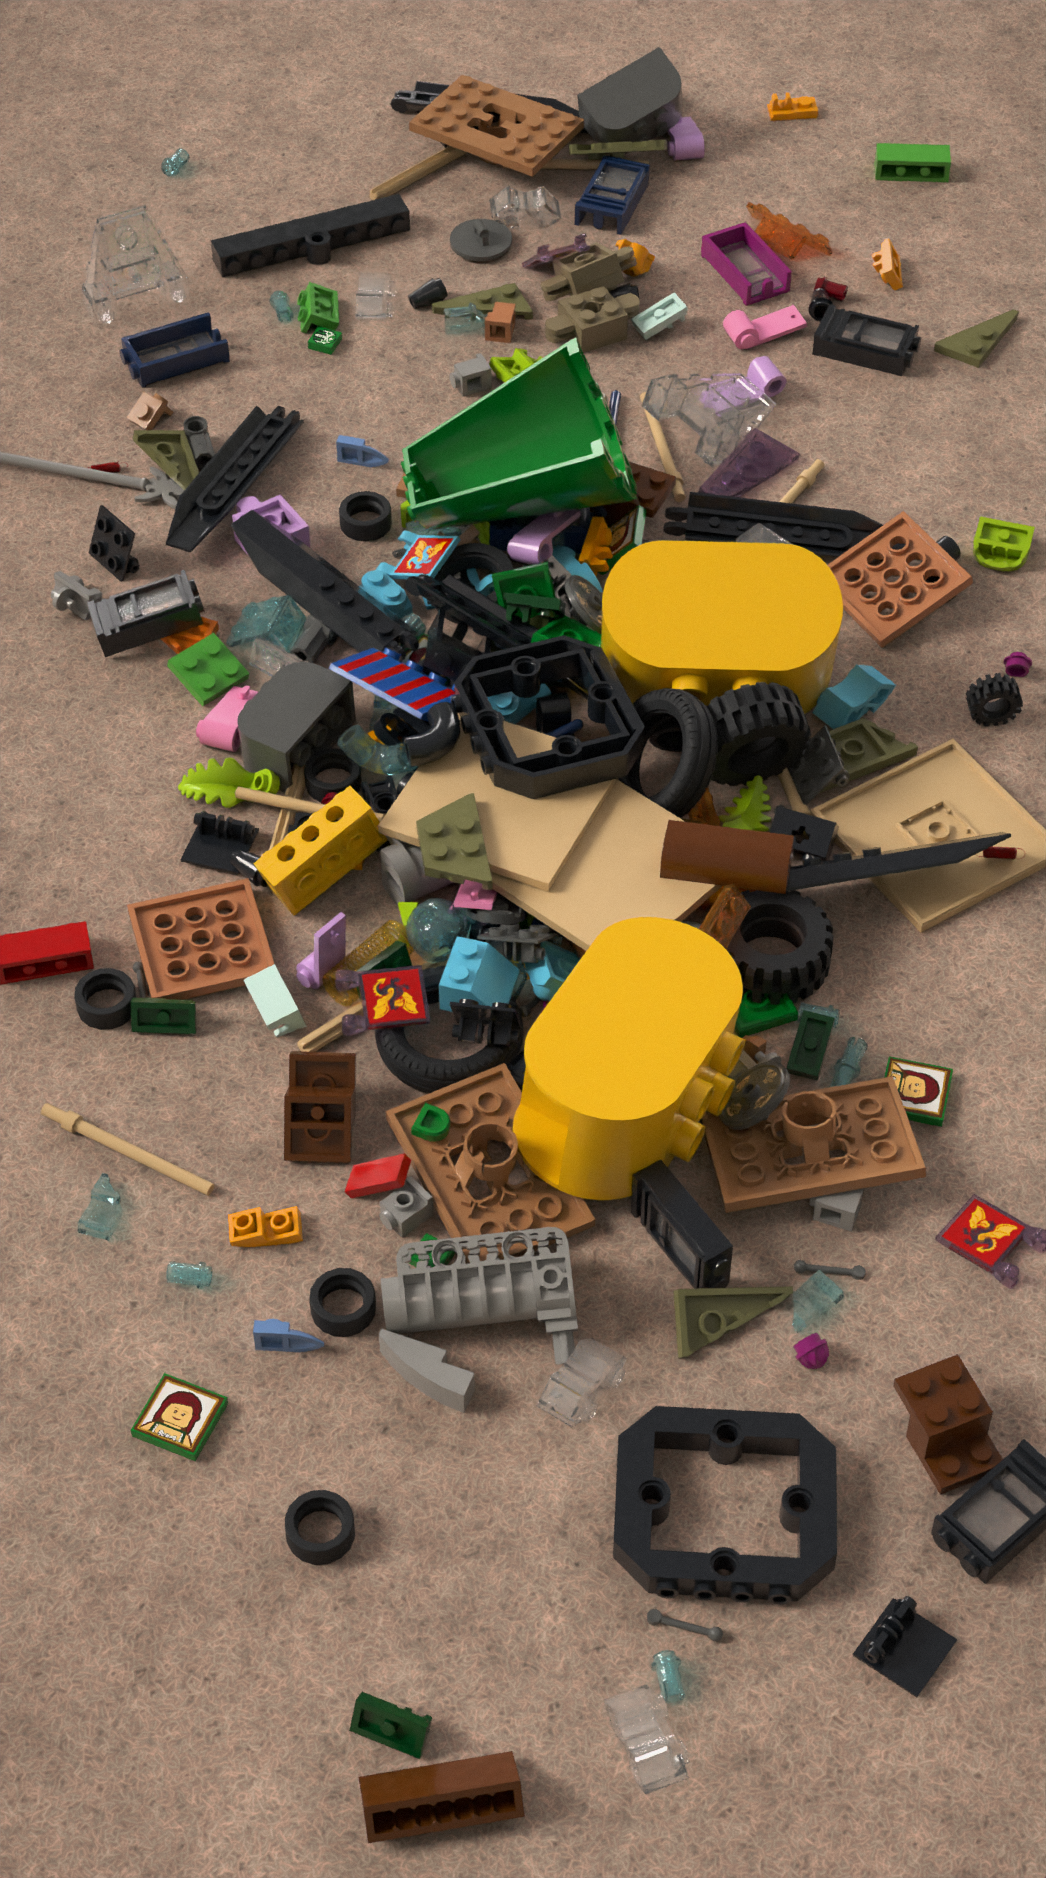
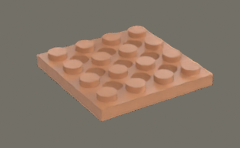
(895, 563)
(213, 926)

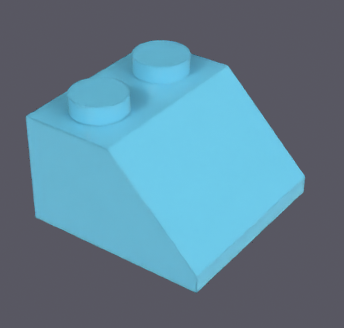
(476, 973)

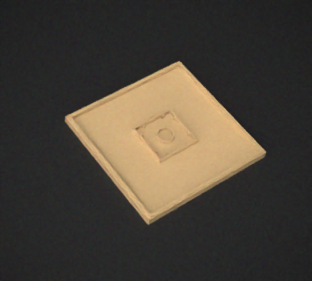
(934, 801)
(521, 835)
(611, 874)

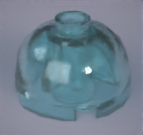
(435, 927)

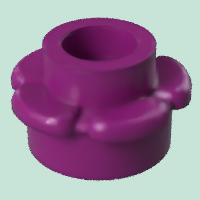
(1017, 664)

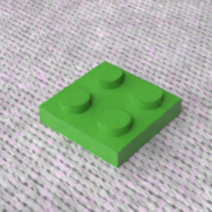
(208, 669)

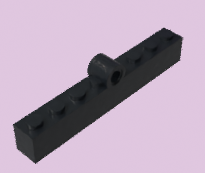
(310, 236)

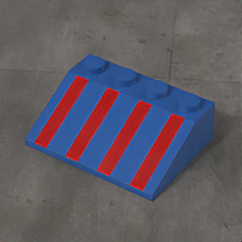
(395, 681)

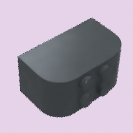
(634, 101)
(293, 718)

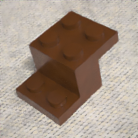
(652, 491)
(320, 1107)
(948, 1423)

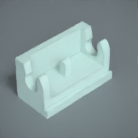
(274, 1001)

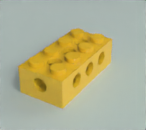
(326, 857)

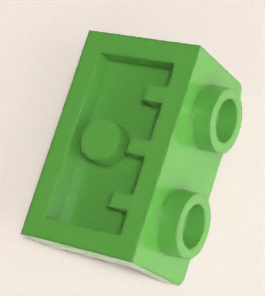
(319, 307)

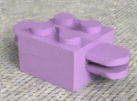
(277, 512)

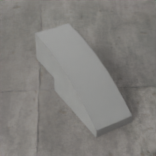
(428, 1370)

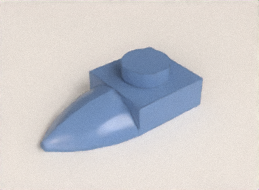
(355, 452)
(277, 1336)

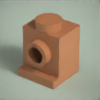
(500, 322)

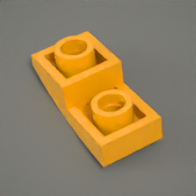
(258, 1229)

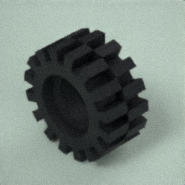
(993, 688)

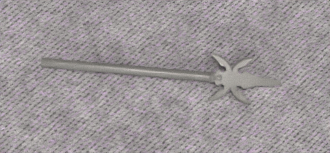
(155, 488)

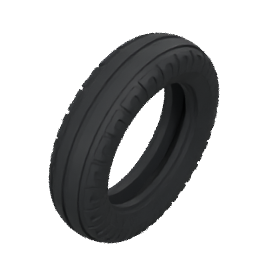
(698, 748)
(432, 1074)

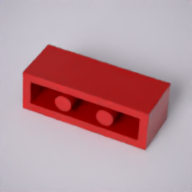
(45, 952)

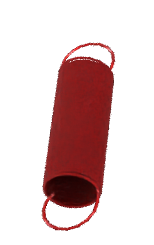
(108, 467)
(1000, 852)

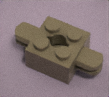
(588, 270)
(592, 318)

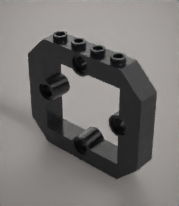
(570, 761)
(695, 1572)

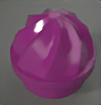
(812, 1351)

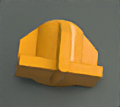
(642, 255)

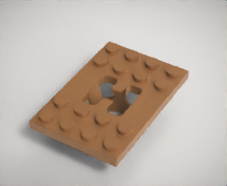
(513, 145)
(478, 1112)
(869, 1130)

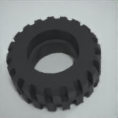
(758, 732)
(793, 920)

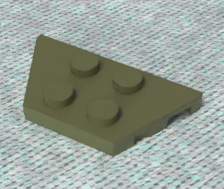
(868, 748)
(454, 844)

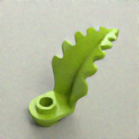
(223, 781)
(749, 808)

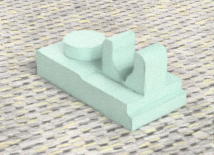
(660, 316)

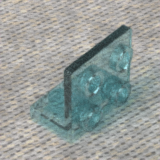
(274, 619)

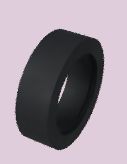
(474, 556)

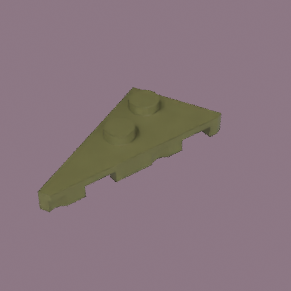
(616, 149)
(486, 299)
(978, 341)
(170, 452)
(712, 1312)

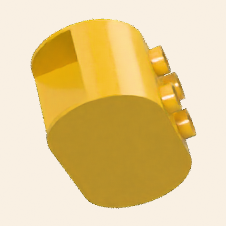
(721, 618)
(629, 1057)

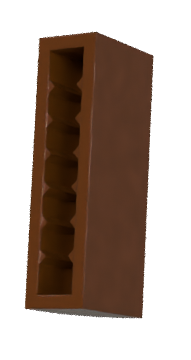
(727, 856)
(441, 1797)

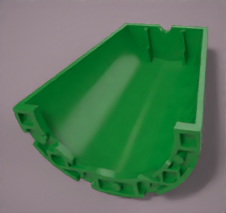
(521, 450)

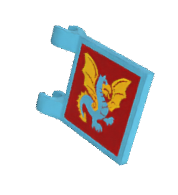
(423, 555)

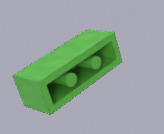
(912, 162)

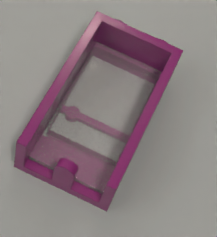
(746, 263)

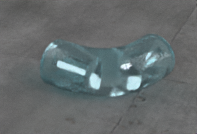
(372, 754)

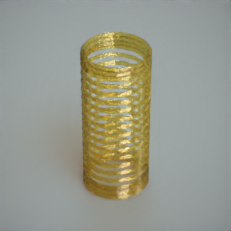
(388, 940)

